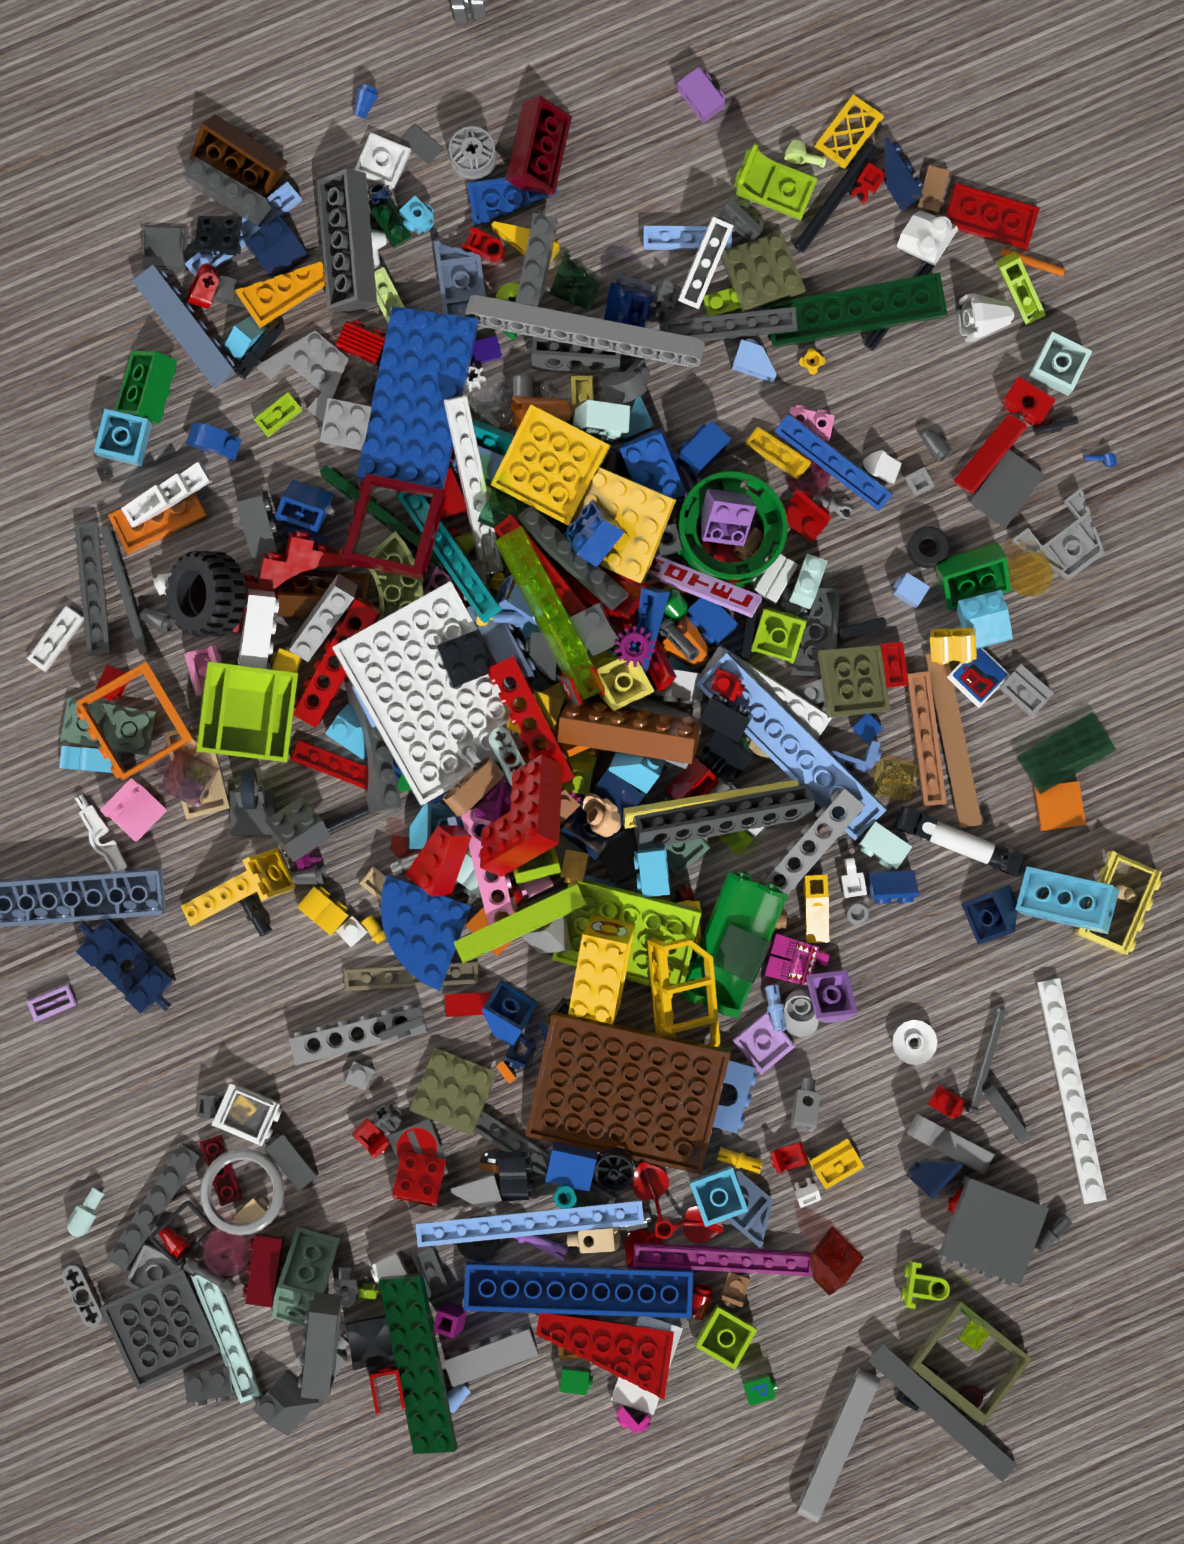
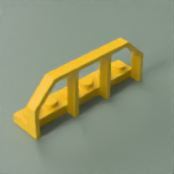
(663, 993)

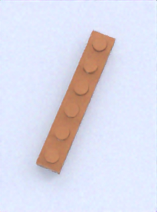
(926, 739)

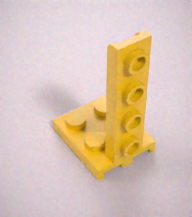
(264, 875)

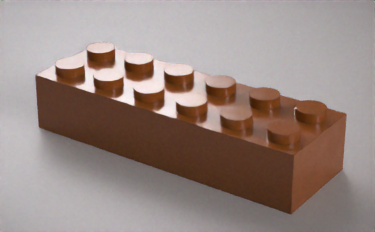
(630, 731)

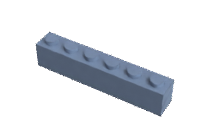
(184, 327)

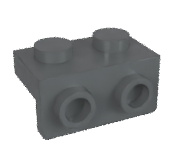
(208, 1385)

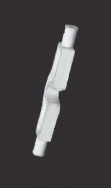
(97, 829)

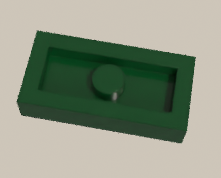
(391, 224)

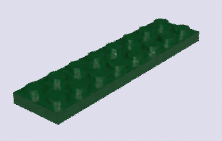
(863, 309)
(418, 1363)

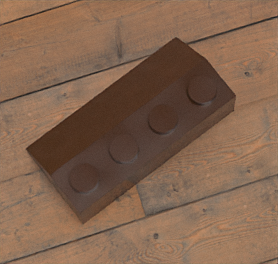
(238, 156)
(303, 591)

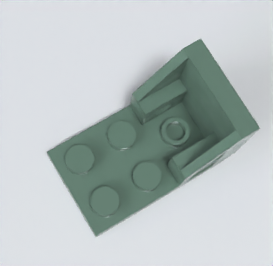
(304, 1274)

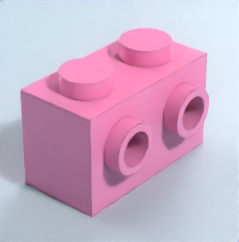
(820, 421)

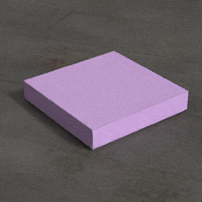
(763, 1045)

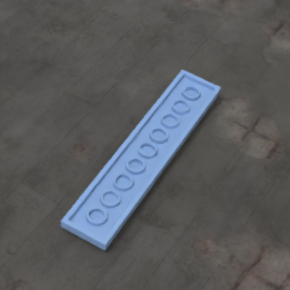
(796, 748)

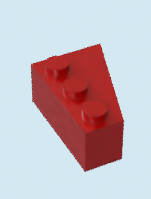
(440, 860)

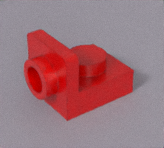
(728, 684)
(946, 1102)

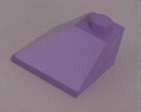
(832, 996)

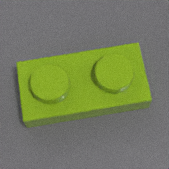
(721, 302)
(278, 414)

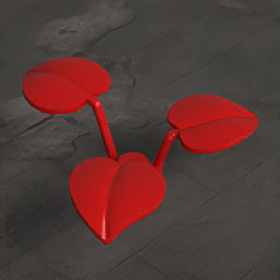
(651, 1182)

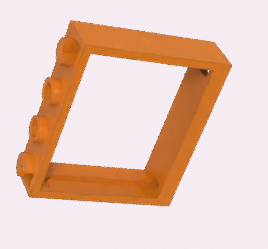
(96, 733)

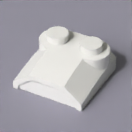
(927, 236)

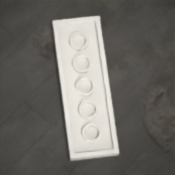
(805, 712)

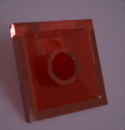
(833, 1261)

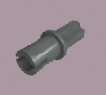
(1053, 1233)

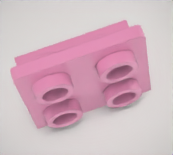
(134, 809)

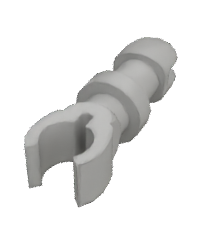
(831, 505)

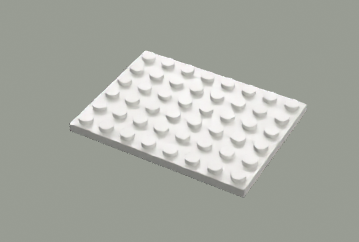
(412, 699)

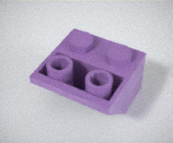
(726, 517)

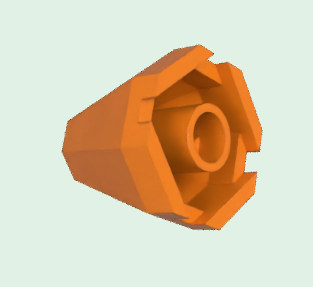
(693, 636)

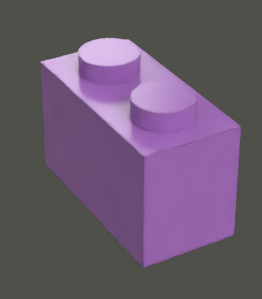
(701, 94)

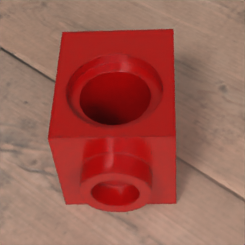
(108, 675)

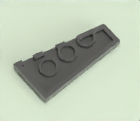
(819, 633)

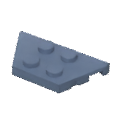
(459, 277)
(759, 1204)

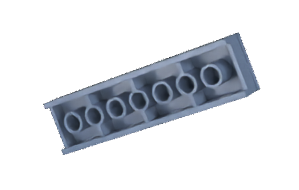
(82, 897)

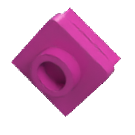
(626, 1419)

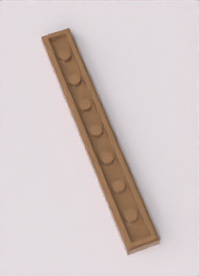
(954, 744)

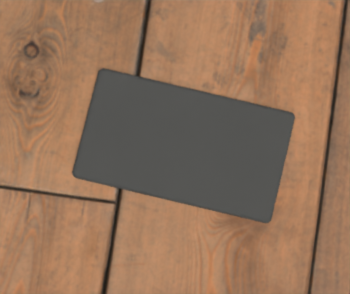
(421, 144)

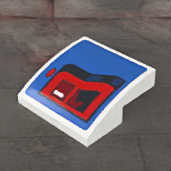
(979, 678)

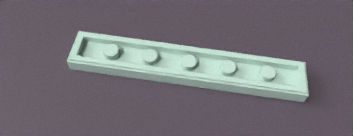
(228, 1338)

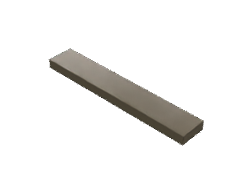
(398, 977)

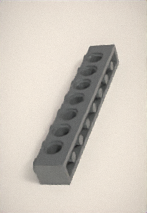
(723, 816)

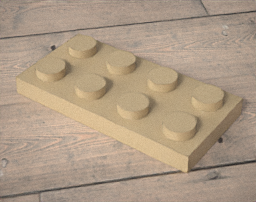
(216, 797)

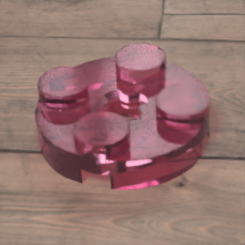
(221, 1265)

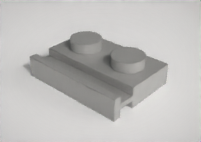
(1026, 690)

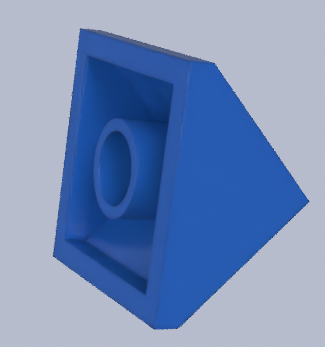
(571, 1166)

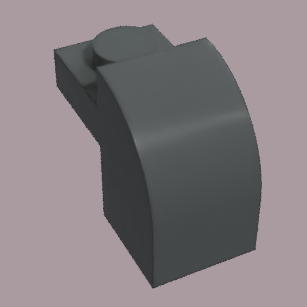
(628, 385)

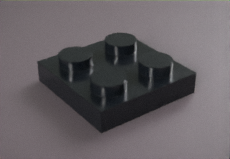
(464, 658)

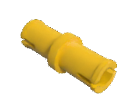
(740, 1160)

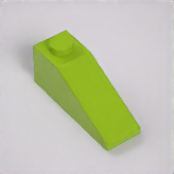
(1020, 287)

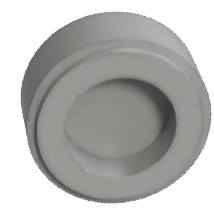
(857, 913)

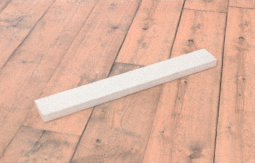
(472, 479)

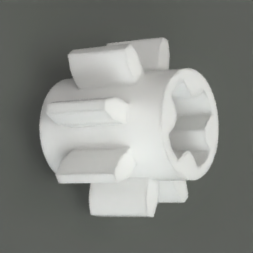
(476, 381)

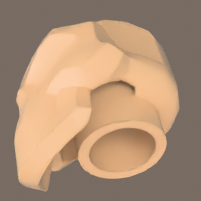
(601, 815)

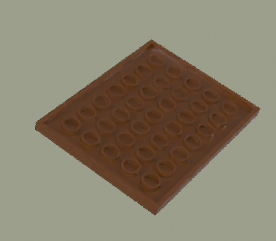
(627, 1092)

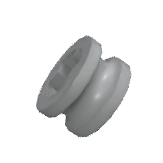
(470, 758)

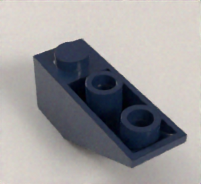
(900, 182)

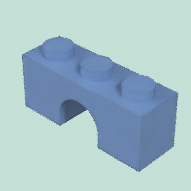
(730, 1116)

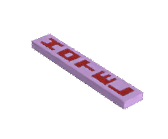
(704, 586)

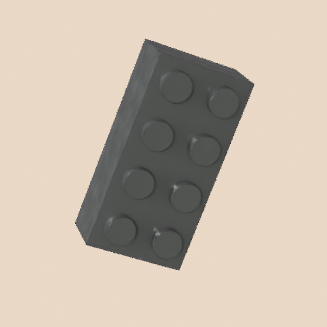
(320, 1346)

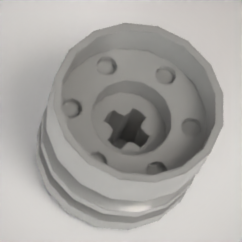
(472, 166)

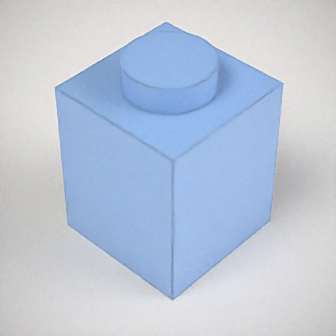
(910, 590)

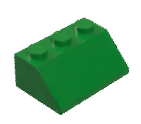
(146, 385)
(973, 574)

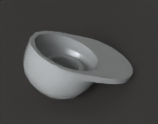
(800, 1013)

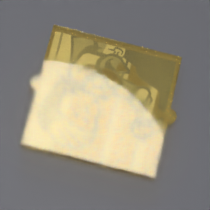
(894, 780)

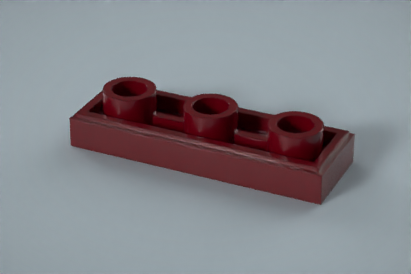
(224, 1184)

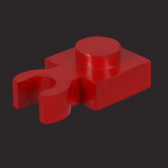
(870, 181)

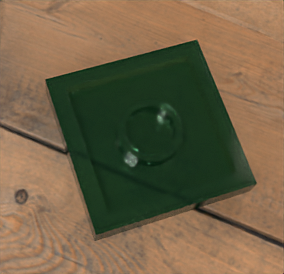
(741, 953)

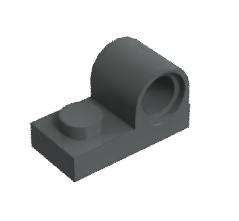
(226, 293)

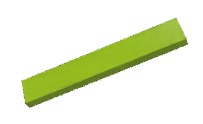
(520, 923)

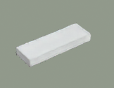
(56, 638)

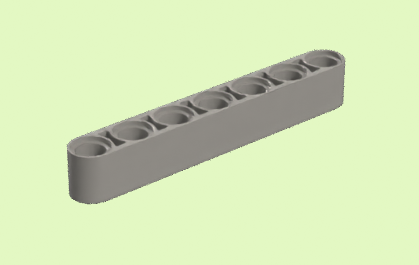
(837, 1445)

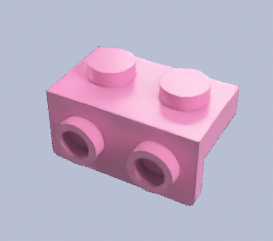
(197, 665)

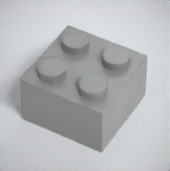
(345, 423)

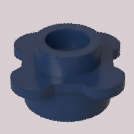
(379, 193)

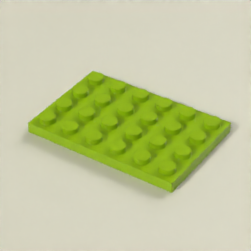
(652, 918)

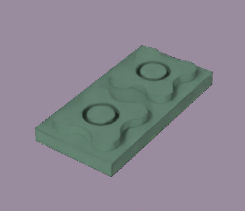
(124, 727)

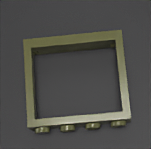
(1001, 1337)

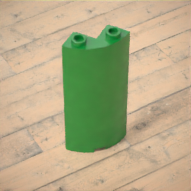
(749, 906)

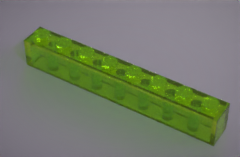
(549, 612)

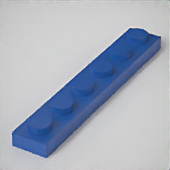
(833, 461)

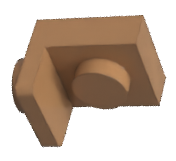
(734, 1290)

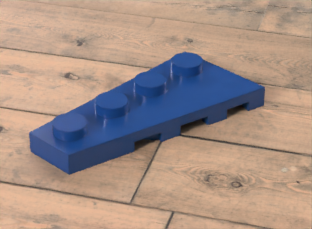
(498, 198)

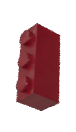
(263, 1270)

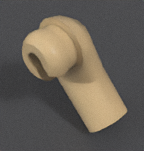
(1126, 893)

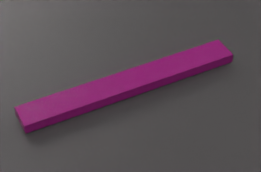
(722, 1259)

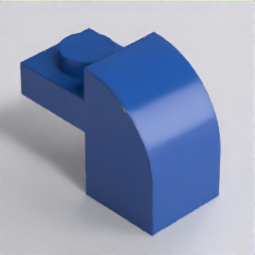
(213, 440)

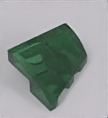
(574, 284)

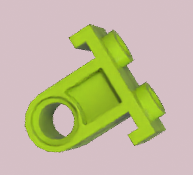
(921, 1284)

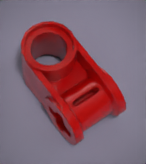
(480, 243)
(203, 286)

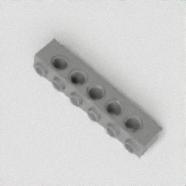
(852, 807)
(303, 1053)

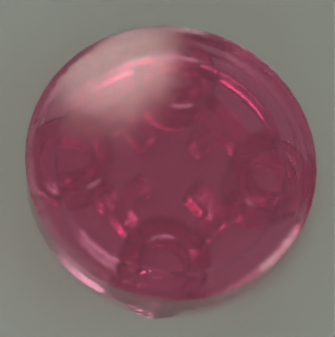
(813, 480)

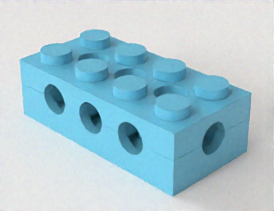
(1060, 886)

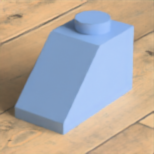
(753, 361)

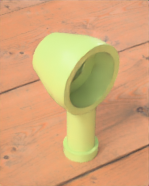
(797, 155)

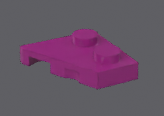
(496, 802)

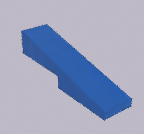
(650, 616)

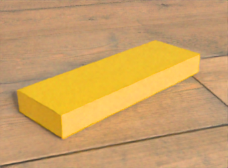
(777, 453)

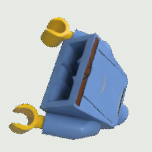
(512, 602)

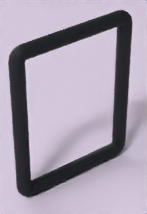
(194, 1246)

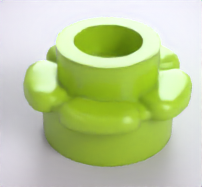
(367, 1291)

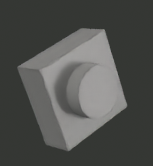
(919, 482)
(359, 1075)

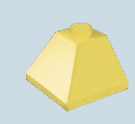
(623, 683)

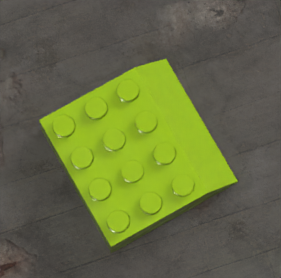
(246, 712)

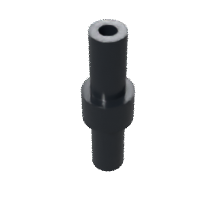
(1055, 425)

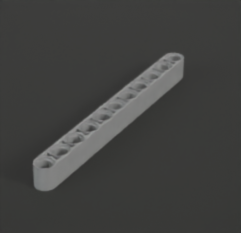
(586, 331)

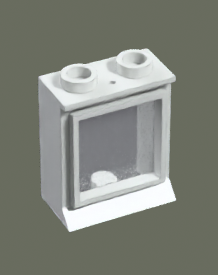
(247, 1114)

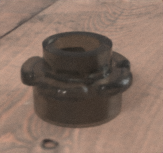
(104, 473)

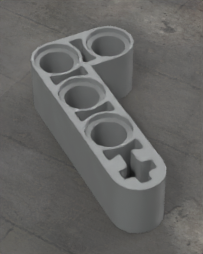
(950, 1144)

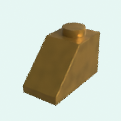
(574, 866)

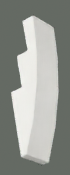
(166, 494)

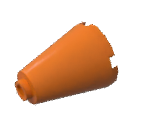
(555, 407)

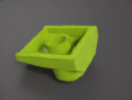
(779, 634)

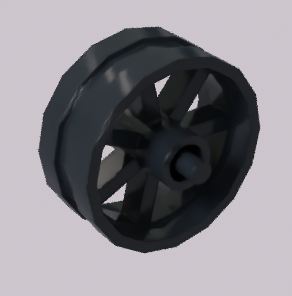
(614, 1169)

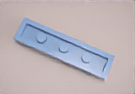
(676, 237)

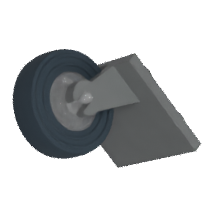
(250, 806)

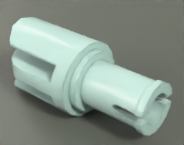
(84, 1214)

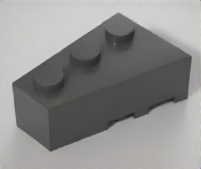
(258, 525)

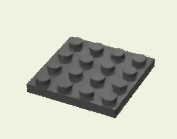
(160, 1329)

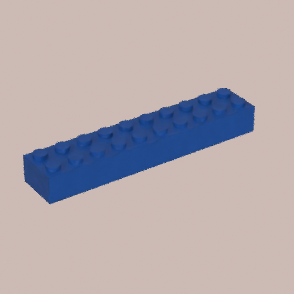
(578, 1289)

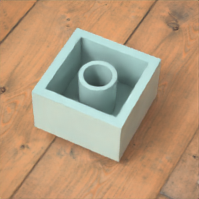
(1060, 363)
(602, 420)

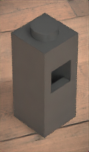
(291, 1160)

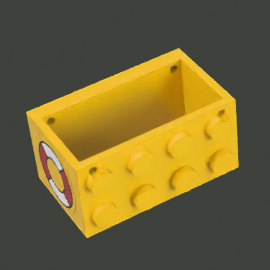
(601, 969)

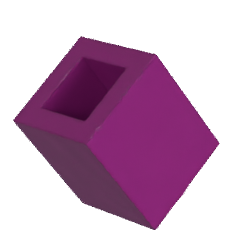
(450, 1320)

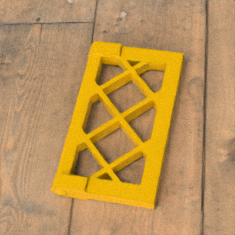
(868, 111)

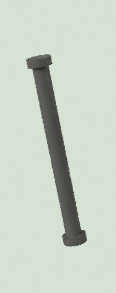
(986, 1062)

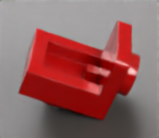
(371, 1138)
(788, 1157)

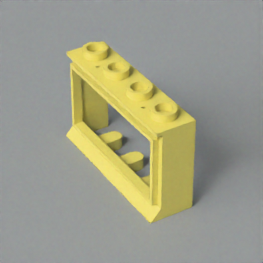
(1106, 874)

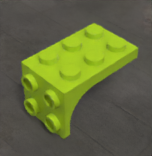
(774, 184)

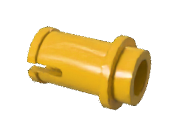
(374, 929)

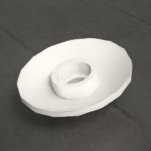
(926, 1042)

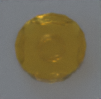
(1030, 574)

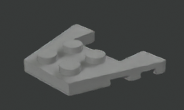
(316, 362)
(1071, 548)

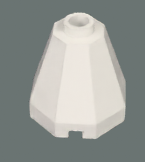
(982, 316)

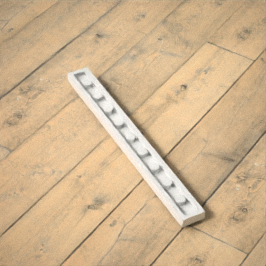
(1071, 1091)

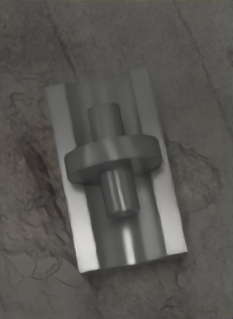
(346, 1286)

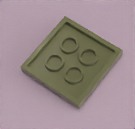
(762, 272)
(853, 681)
(453, 1091)

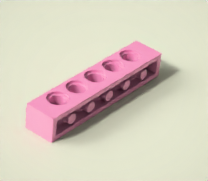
(486, 886)

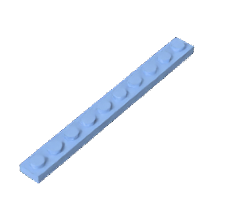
(529, 1223)

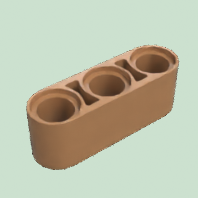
(473, 786)

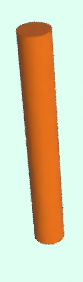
(1036, 263)

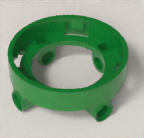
(770, 519)

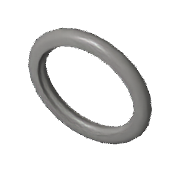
(267, 1217)

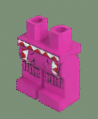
(802, 962)

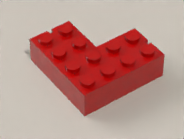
(532, 822)

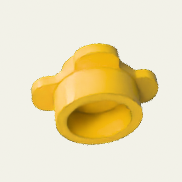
(812, 355)

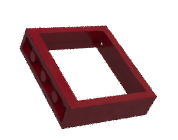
(428, 537)

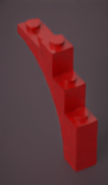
(299, 557)

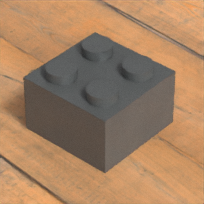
(297, 829)

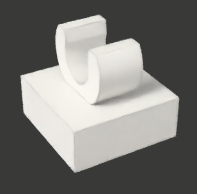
(807, 1194)

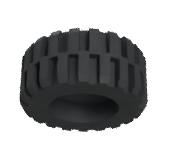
(206, 593)

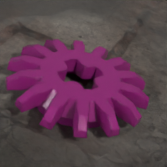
(625, 645)

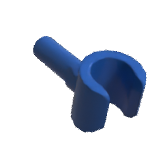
(1109, 459)

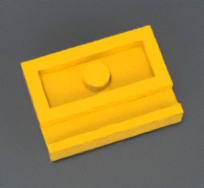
(836, 1163)

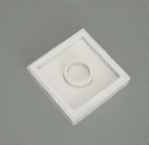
(383, 160)

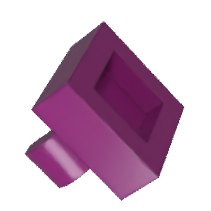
(308, 859)

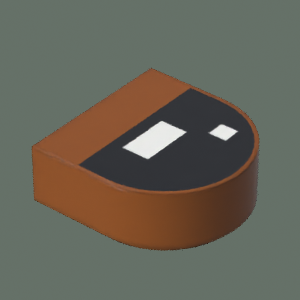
(489, 1160)

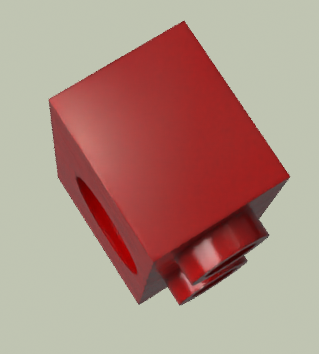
(1040, 402)

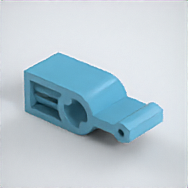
(85, 759)

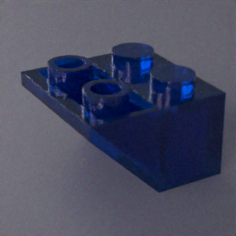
(628, 305)

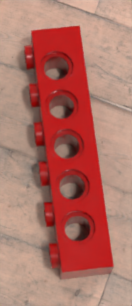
(511, 668)
(304, 708)

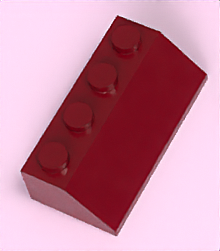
(538, 146)

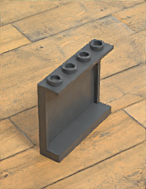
(992, 1231)

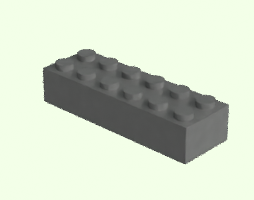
(346, 241)

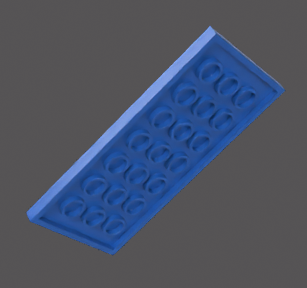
(420, 367)

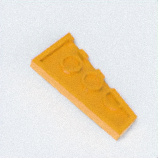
(278, 295)

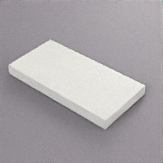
(632, 1395)

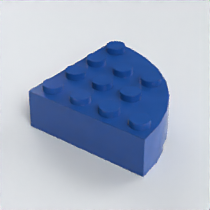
(422, 929)

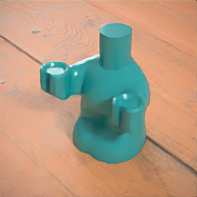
(565, 1197)

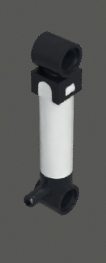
(932, 830)

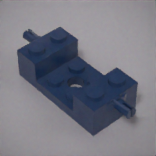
(109, 948)

